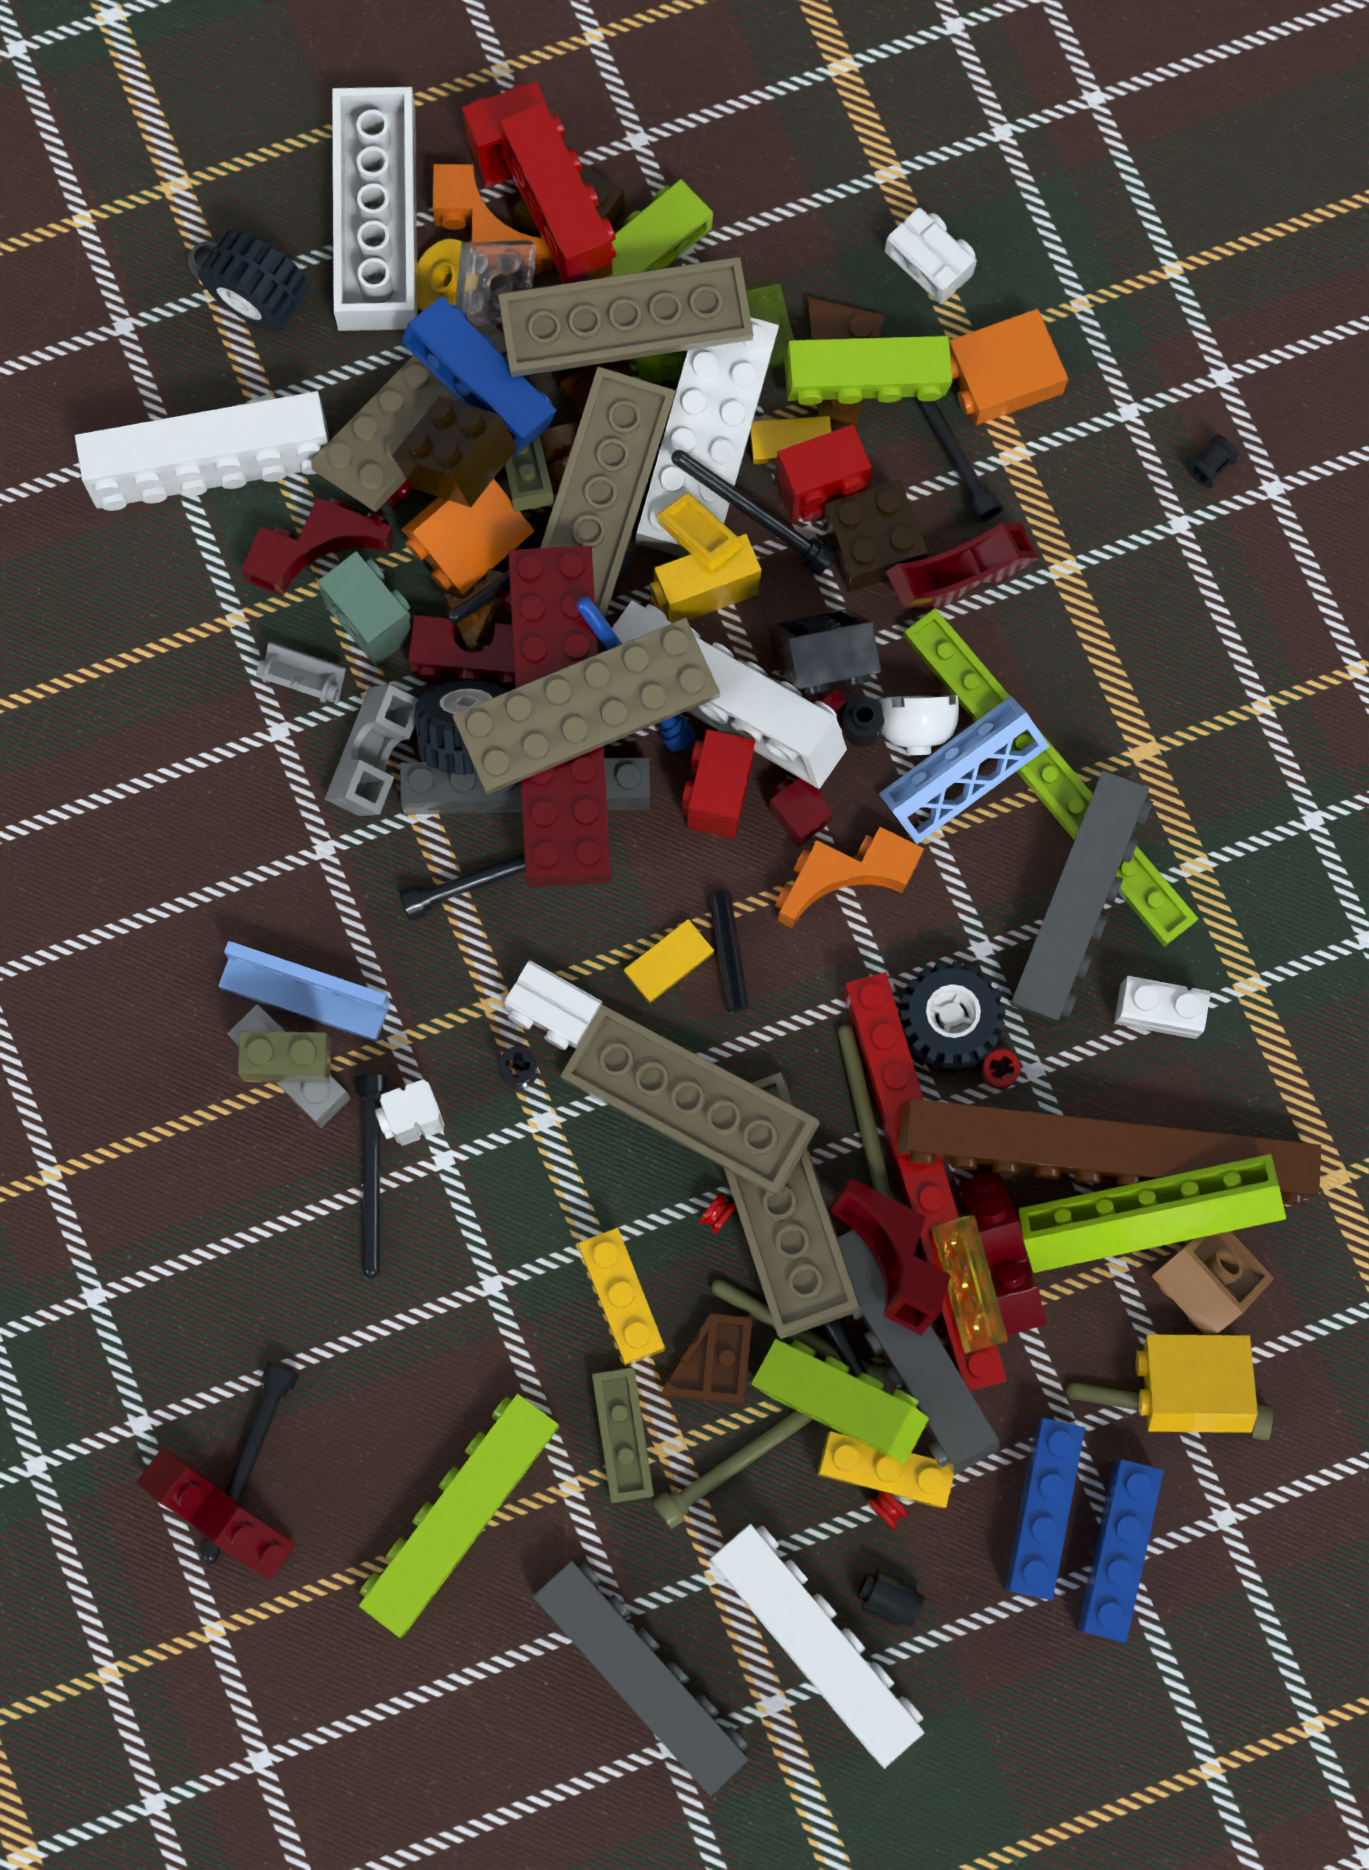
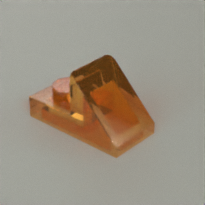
(474, 627)

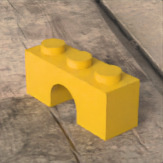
(621, 1297)
(860, 1465)

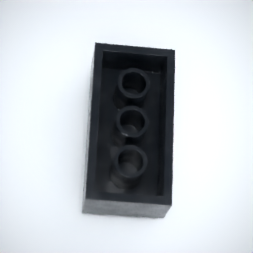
(825, 650)

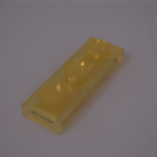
(970, 1284)

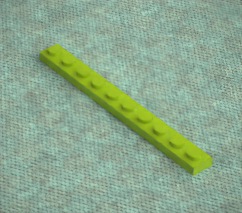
(1047, 773)

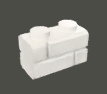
(931, 254)
(551, 1005)
(1162, 1007)
(410, 1113)

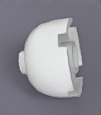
(919, 721)

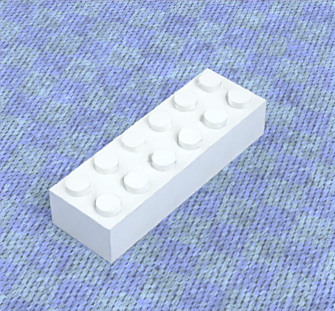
(374, 208)
(709, 423)
(202, 451)
(750, 705)
(817, 1646)

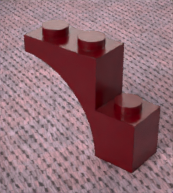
(330, 527)
(955, 572)
(799, 804)
(892, 1231)
(1004, 1251)
(215, 1514)

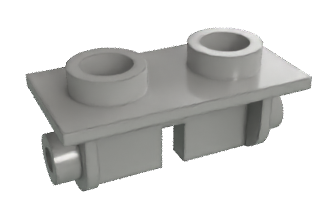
(302, 672)

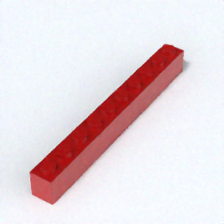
(921, 1186)

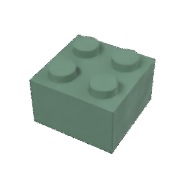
(366, 607)

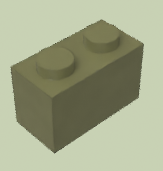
(284, 1057)

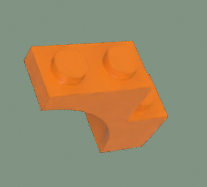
(460, 205)
(885, 863)

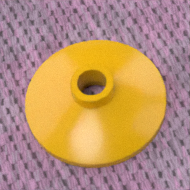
(438, 273)

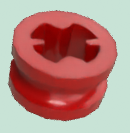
(995, 1057)
(718, 1213)
(887, 1508)

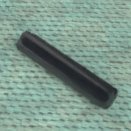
(728, 951)

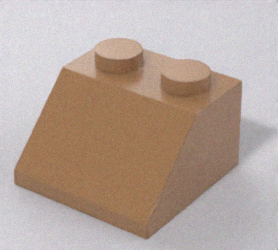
(1213, 1280)

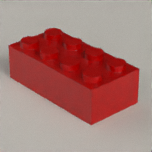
(556, 194)

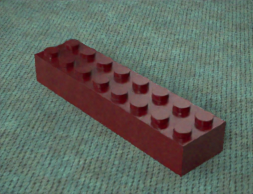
(567, 803)

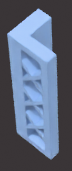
(959, 763)
(304, 991)

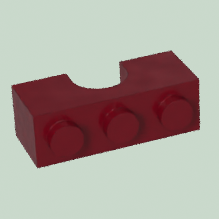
(438, 656)

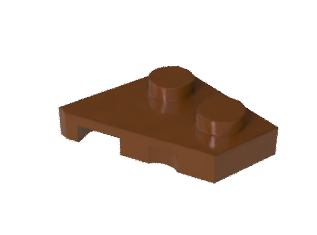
(714, 1362)

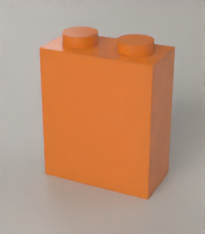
(1006, 367)
(466, 540)

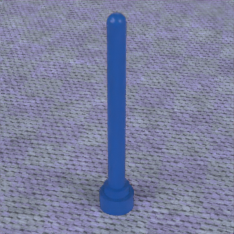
(674, 732)

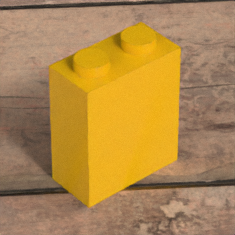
(690, 590)
(1197, 1383)

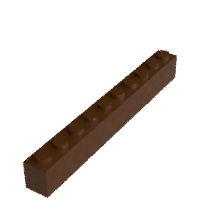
(1089, 1147)

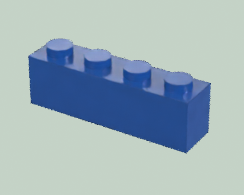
(476, 371)
(1044, 1508)
(1120, 1550)

